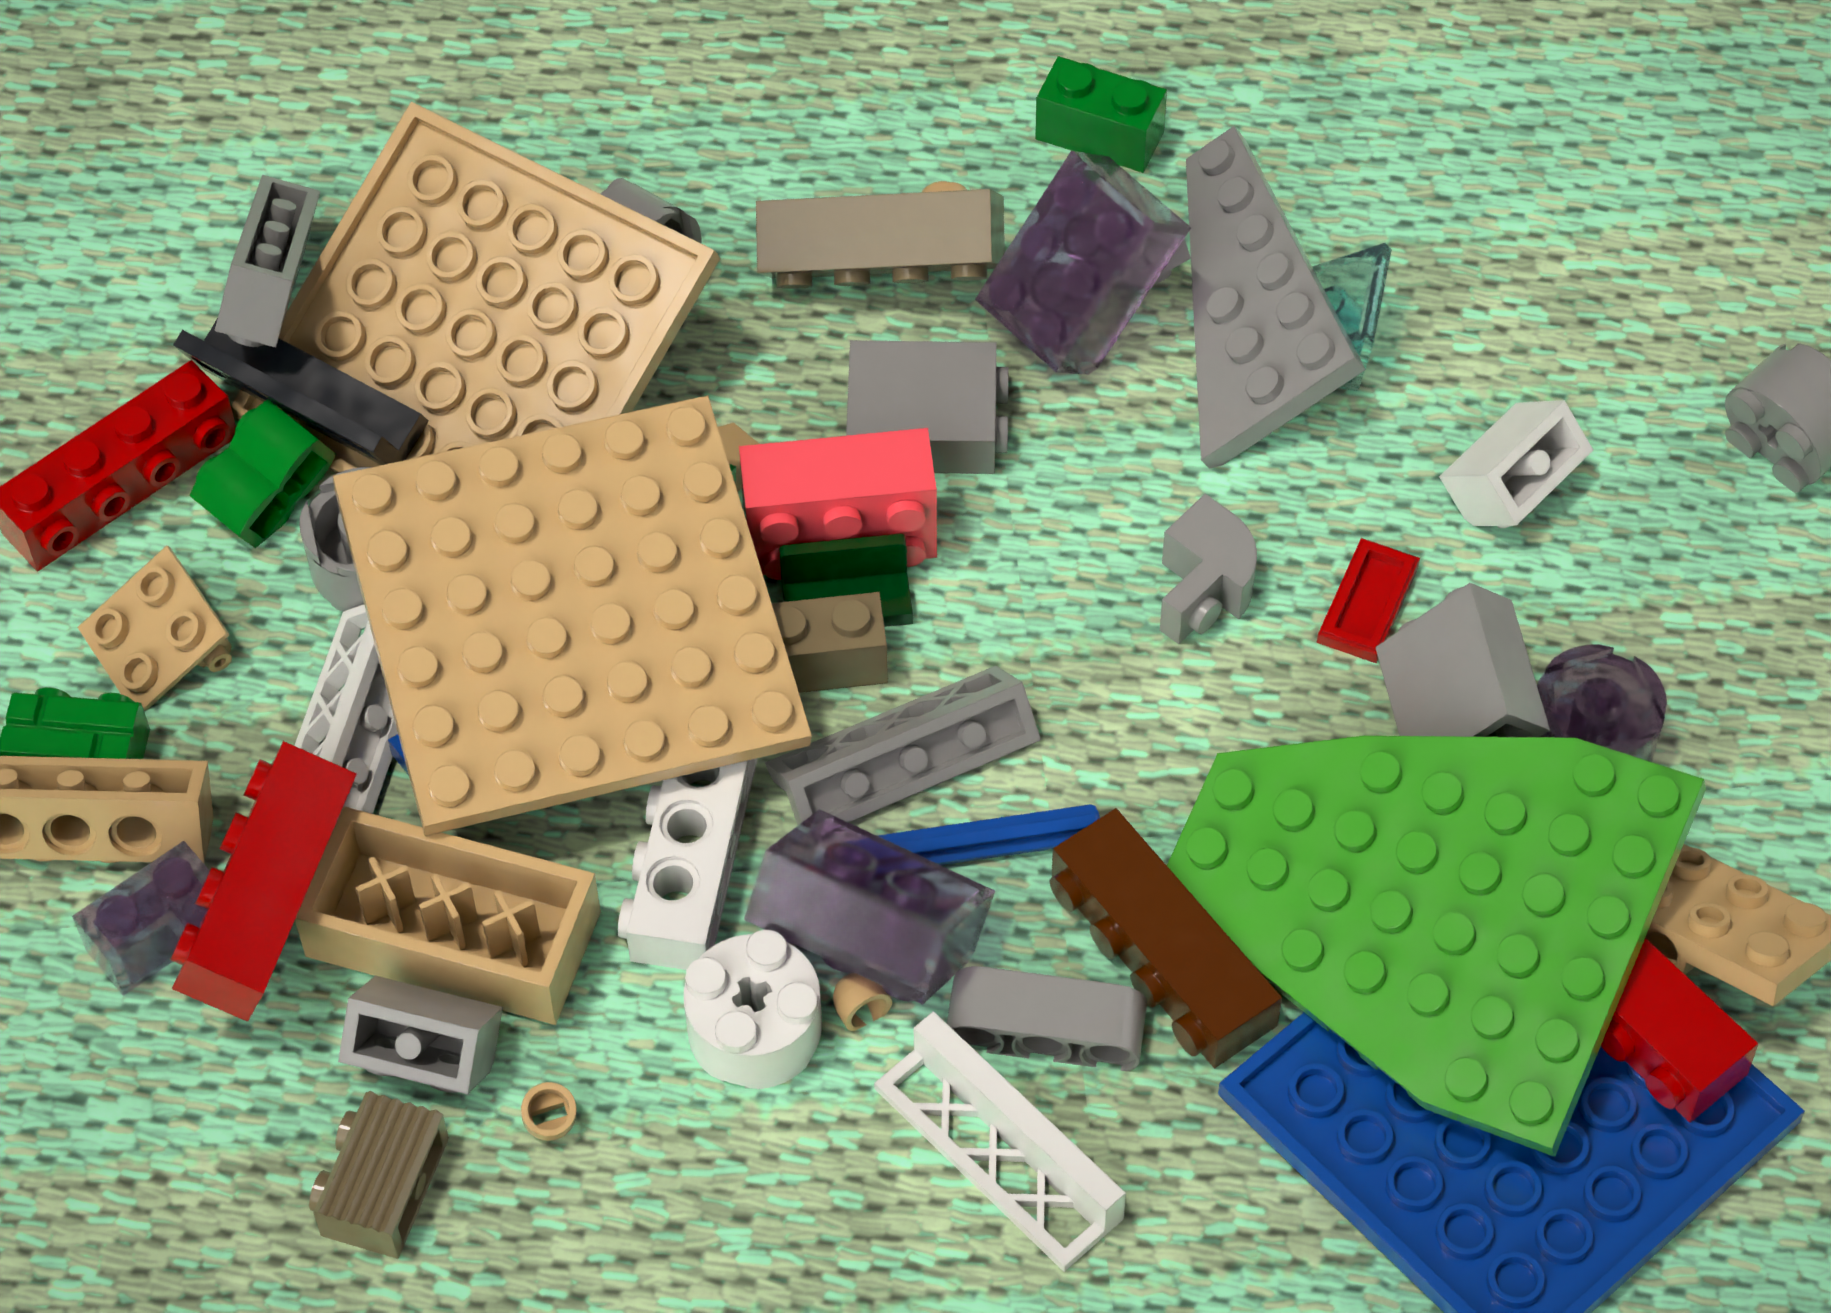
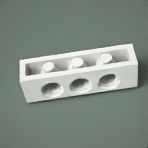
(683, 929)

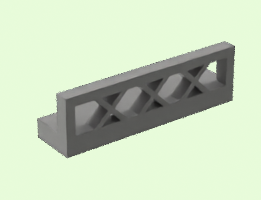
(908, 748)

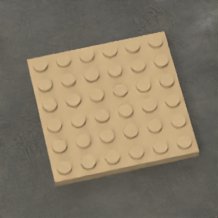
(490, 292)
(569, 614)

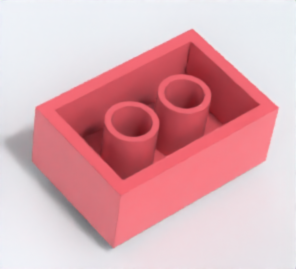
(840, 492)

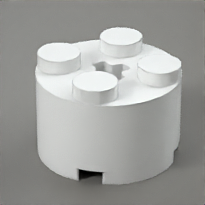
(753, 1010)

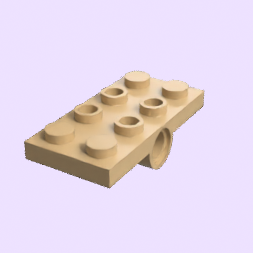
(1738, 928)

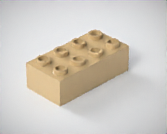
(449, 914)

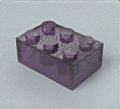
(1082, 263)
(869, 906)

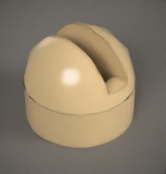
(853, 993)
(545, 1098)

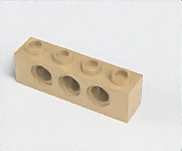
(102, 808)

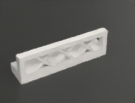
(356, 717)
(1019, 1125)

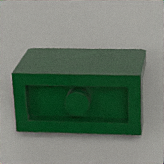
(850, 569)

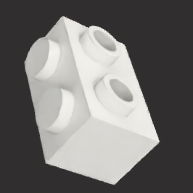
(1516, 463)

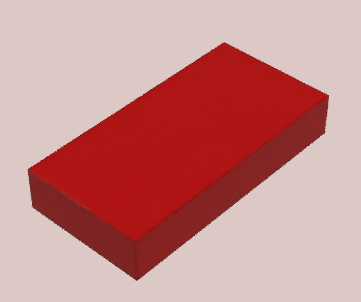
(1368, 600)

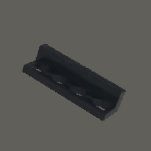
(311, 393)

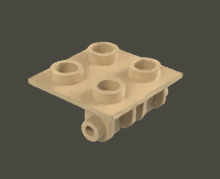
(156, 631)

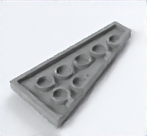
(1260, 313)

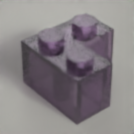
(141, 919)

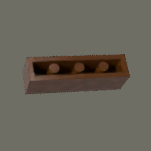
(1164, 939)

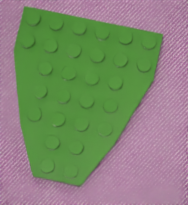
(1445, 903)

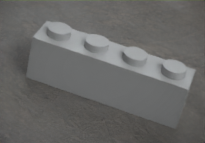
(267, 262)

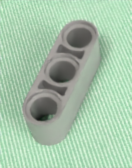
(1048, 1016)

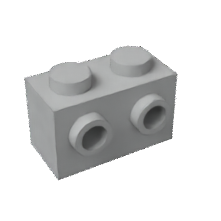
(420, 1035)

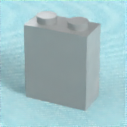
(934, 387)
(1463, 671)

